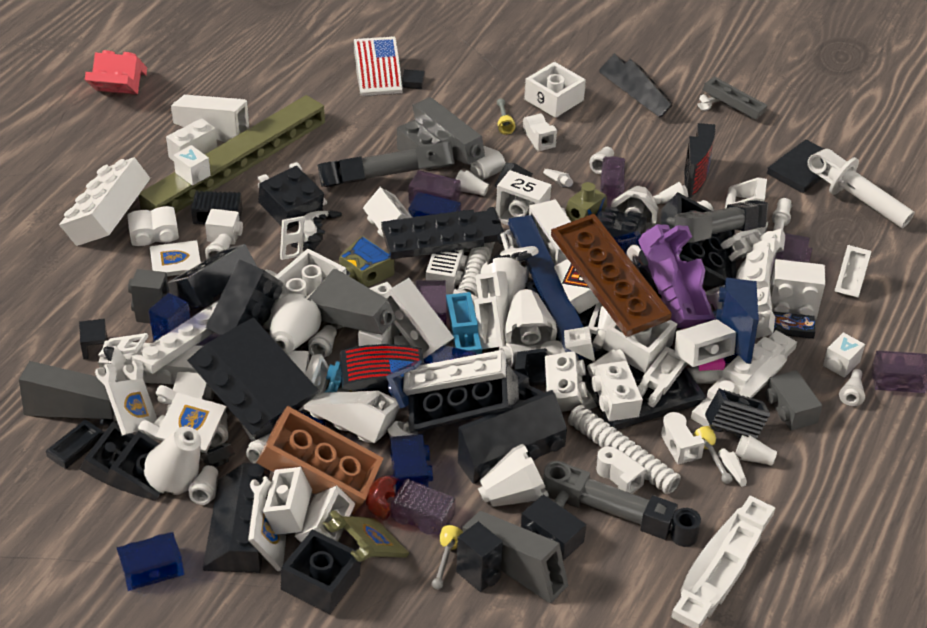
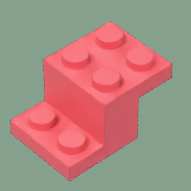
(116, 72)

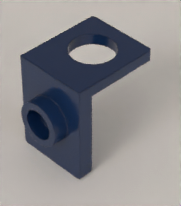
(396, 383)

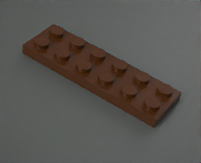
(611, 275)

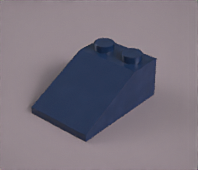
(740, 313)

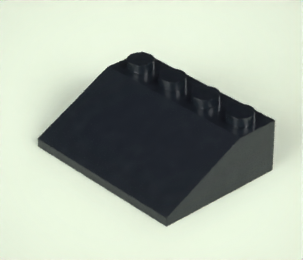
(713, 256)
(253, 376)

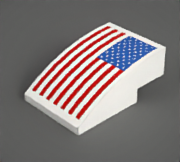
(377, 66)

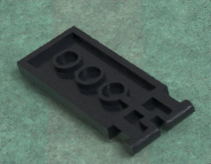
(441, 232)

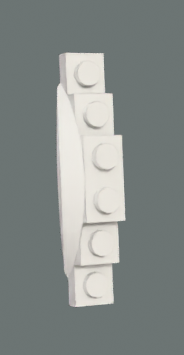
(758, 268)
(748, 379)
(721, 563)

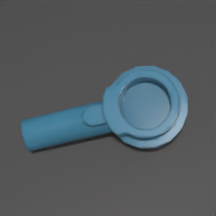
(334, 376)

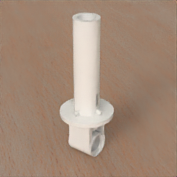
(843, 176)

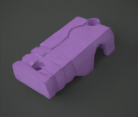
(675, 279)

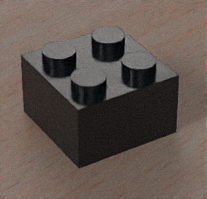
(290, 196)
(320, 571)

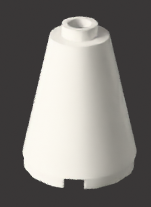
(516, 274)
(294, 321)
(174, 462)

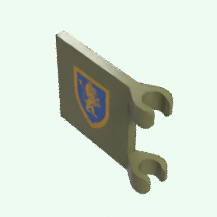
(370, 536)

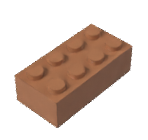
(322, 454)

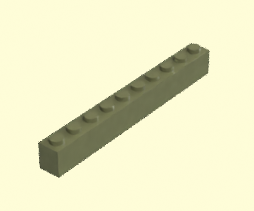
(239, 154)

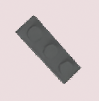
(734, 98)

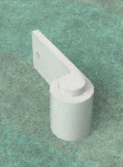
(488, 165)

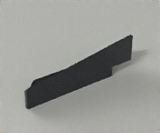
(636, 83)

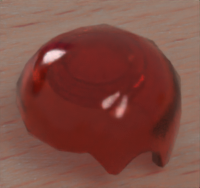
(378, 495)

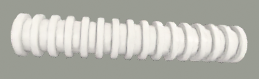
(475, 261)
(606, 436)

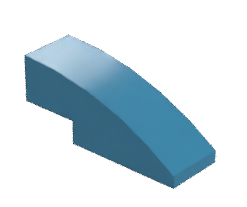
(463, 322)

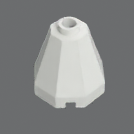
(638, 200)
(529, 321)
(512, 480)

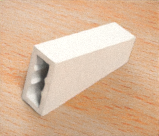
(225, 114)

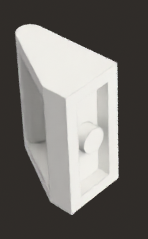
(751, 189)

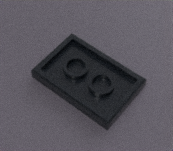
(794, 168)

